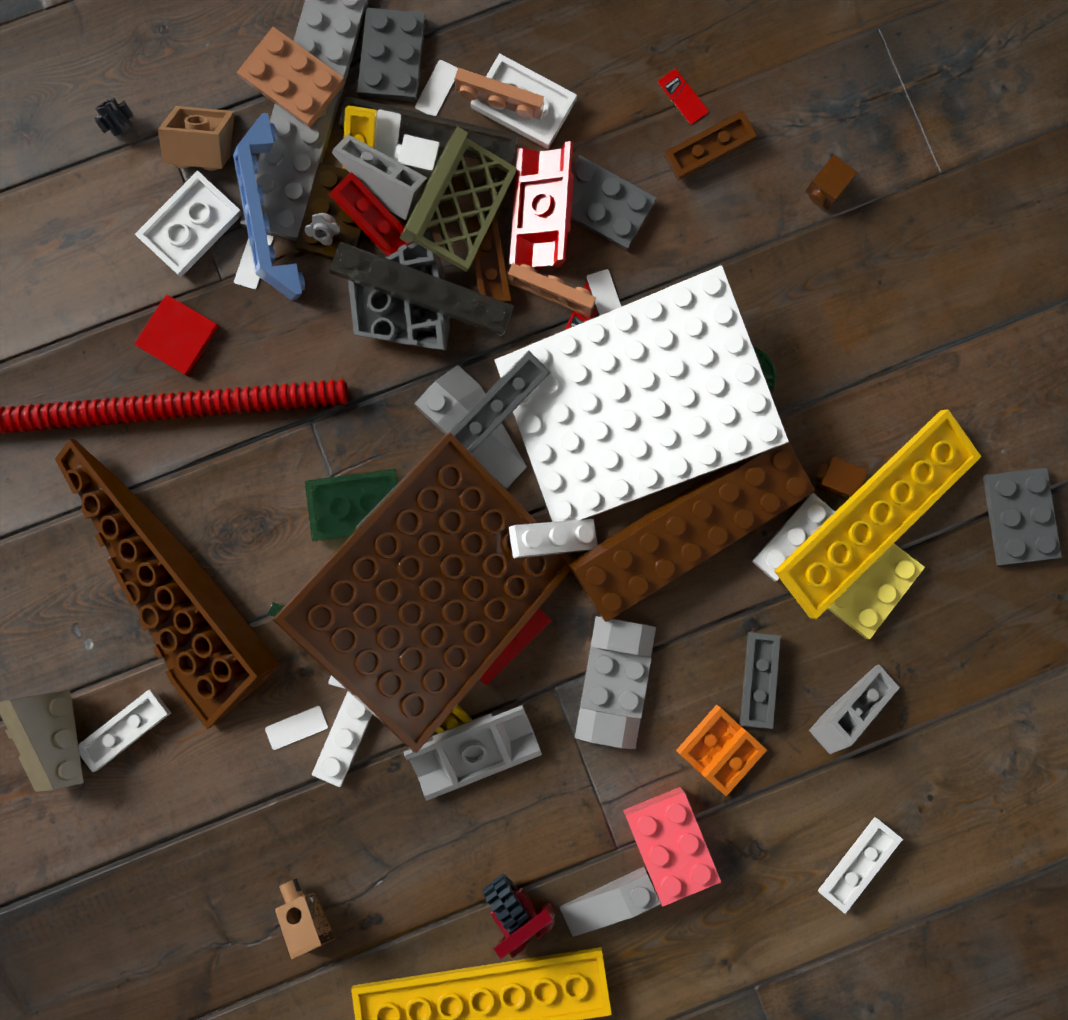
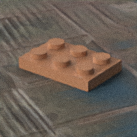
(291, 77)

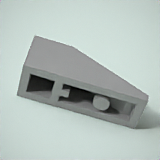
(385, 178)
(854, 711)
(611, 903)

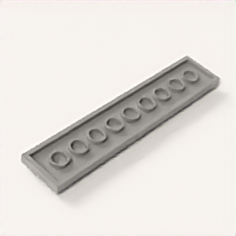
(288, 171)

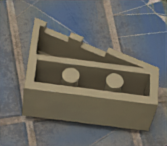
(45, 739)

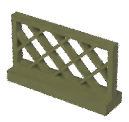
(433, 195)

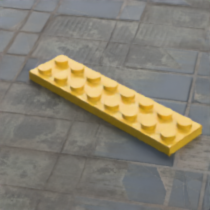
(877, 514)
(524, 989)

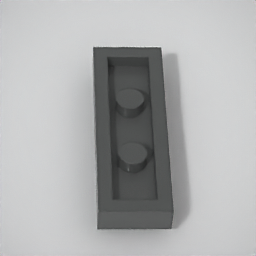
(760, 680)

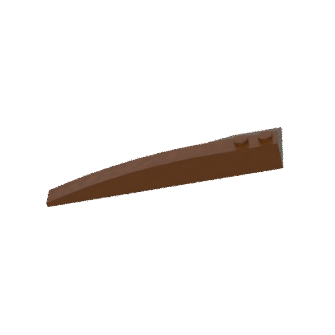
(196, 629)

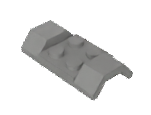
(615, 683)
(474, 751)

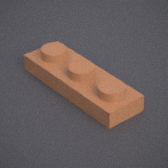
(499, 94)
(551, 289)

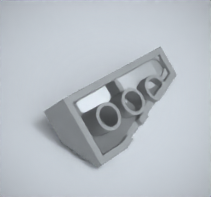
(449, 401)

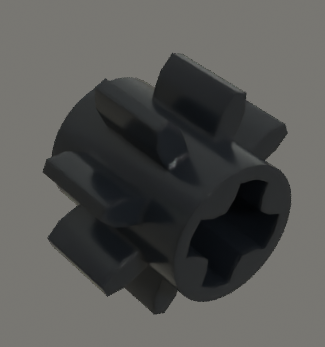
(113, 117)

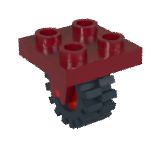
(516, 916)

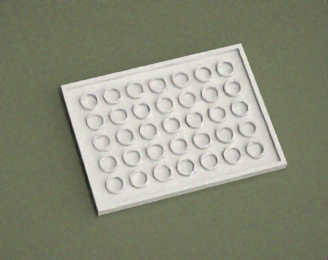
(645, 399)

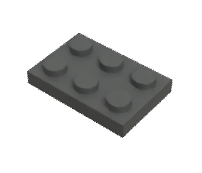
(391, 54)
(608, 203)
(1021, 516)

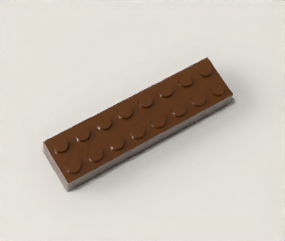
(690, 529)

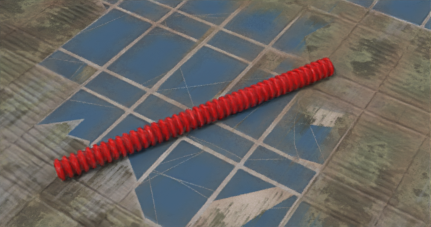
(173, 405)

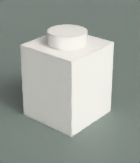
(418, 154)

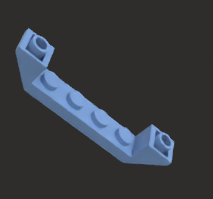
(260, 140)

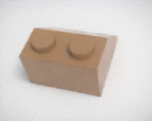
(196, 137)

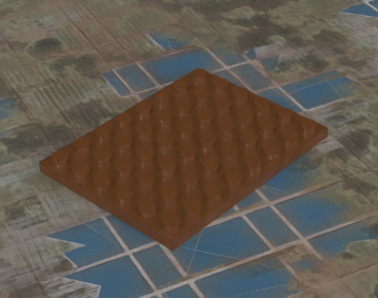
(423, 594)

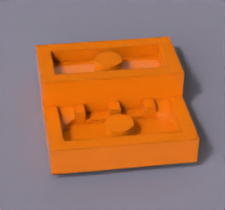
(721, 750)

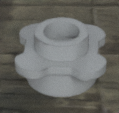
(323, 228)

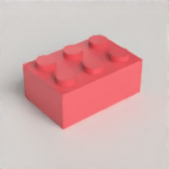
(672, 846)

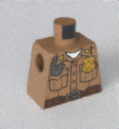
(303, 932)

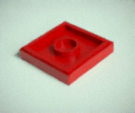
(176, 335)

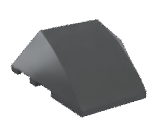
(396, 320)

